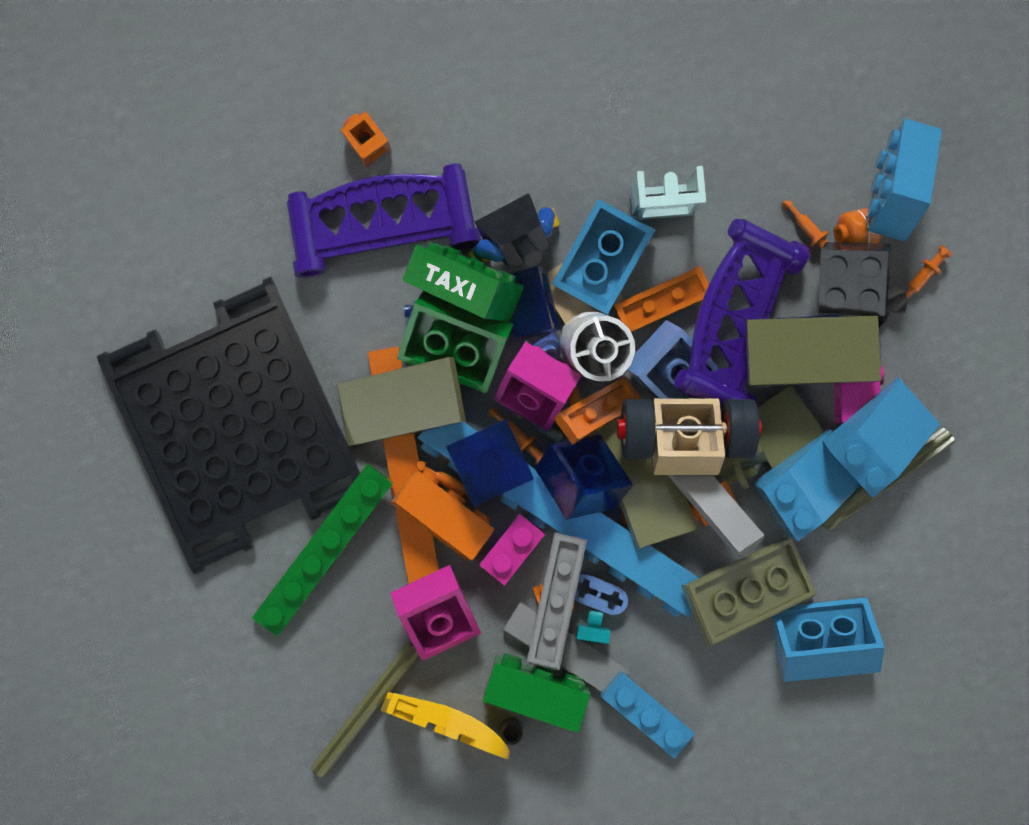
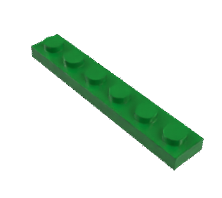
(322, 550)

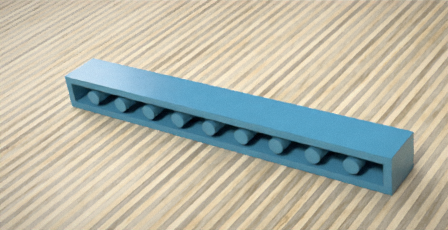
(605, 538)

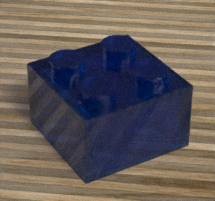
(490, 463)
(583, 476)

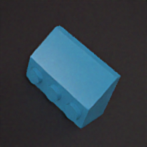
(827, 640)

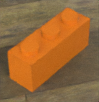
(443, 514)

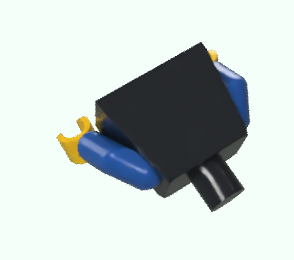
(515, 233)

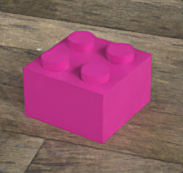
(536, 386)
(435, 613)

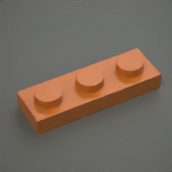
(662, 300)
(595, 410)

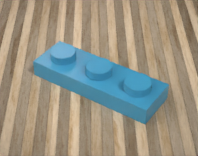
(647, 714)

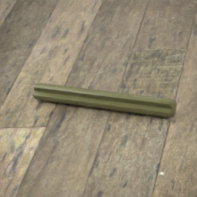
(860, 498)
(365, 710)

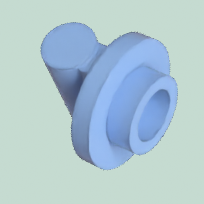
(550, 345)

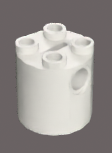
(595, 360)

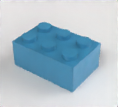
(904, 179)

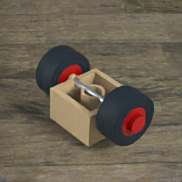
(688, 433)

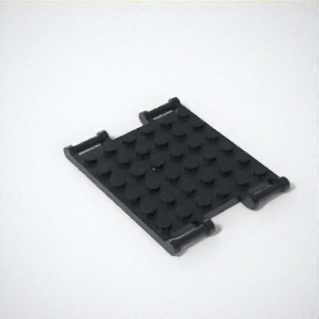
(231, 424)

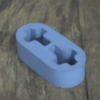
(599, 603)

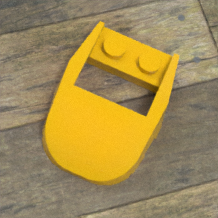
(446, 721)

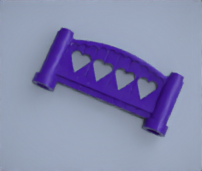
(316, 242)
(772, 259)

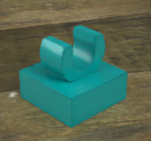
(593, 629)

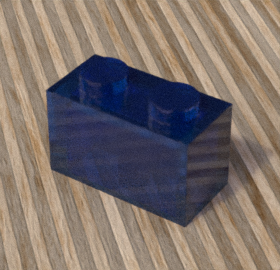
(535, 309)

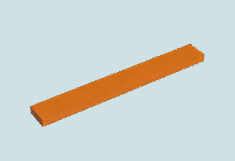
(402, 459)

